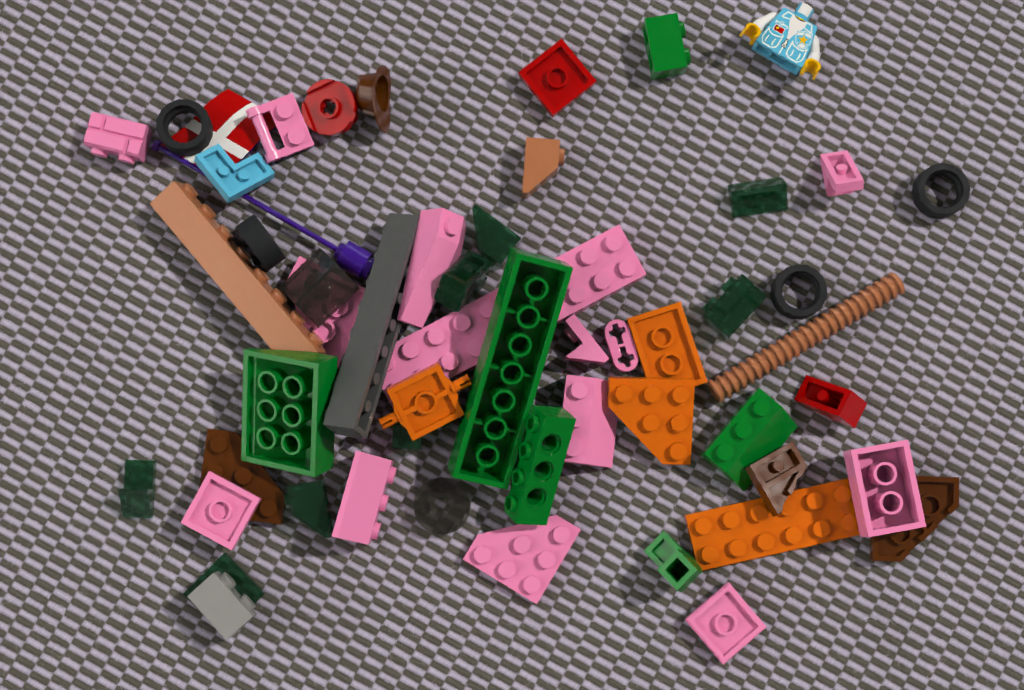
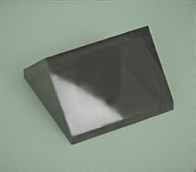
(319, 287)

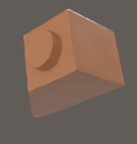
(540, 163)

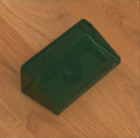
(758, 197)

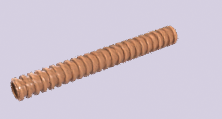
(806, 336)

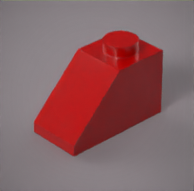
(831, 401)

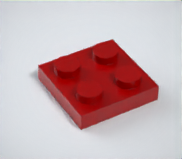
(557, 78)

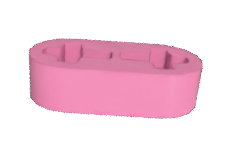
(627, 343)

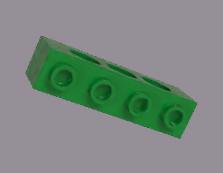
(539, 465)

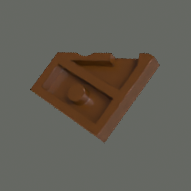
(777, 476)

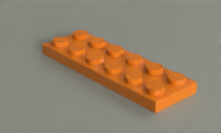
(751, 532)

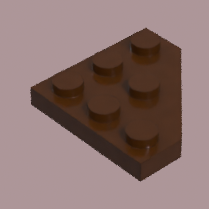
(223, 457)
(938, 500)

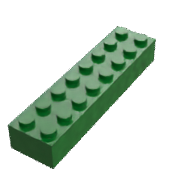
(509, 368)

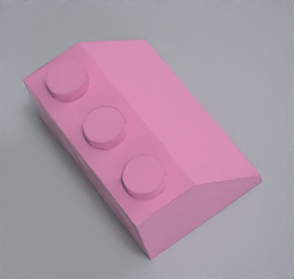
(595, 422)
(364, 498)

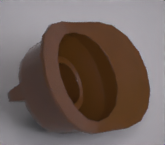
(373, 96)

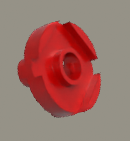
(316, 101)

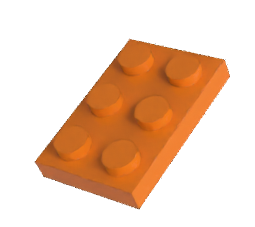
(666, 344)

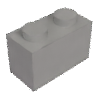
(223, 604)

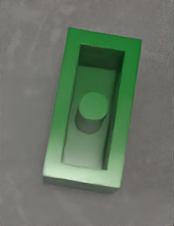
(665, 46)

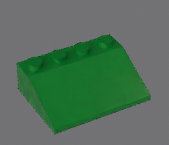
(285, 410)

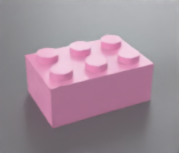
(884, 489)

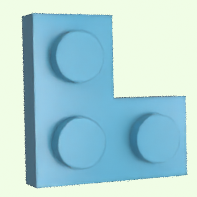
(230, 178)

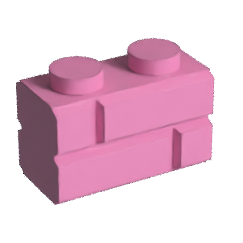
(117, 137)

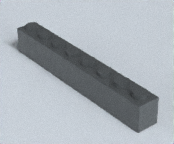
(373, 332)

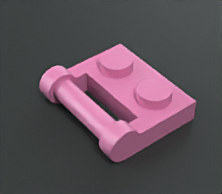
(289, 125)

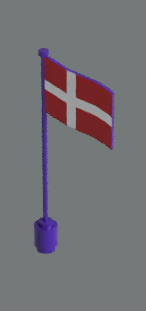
(238, 138)

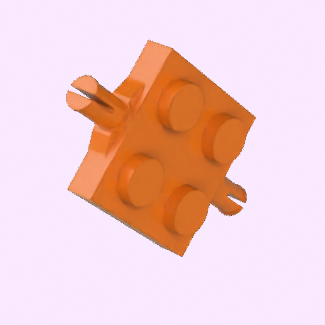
(425, 401)

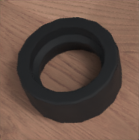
(179, 107)
(958, 179)
(260, 242)
(807, 272)

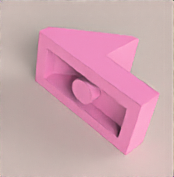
(840, 173)
(588, 350)

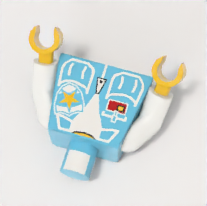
(787, 39)

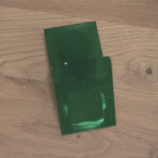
(138, 489)

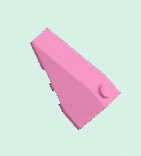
(434, 251)

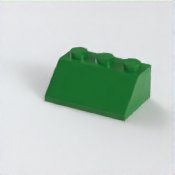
(748, 436)

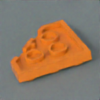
(657, 413)

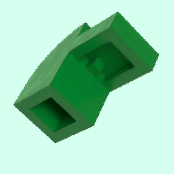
(673, 561)

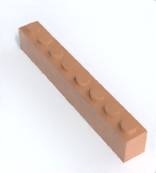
(232, 270)

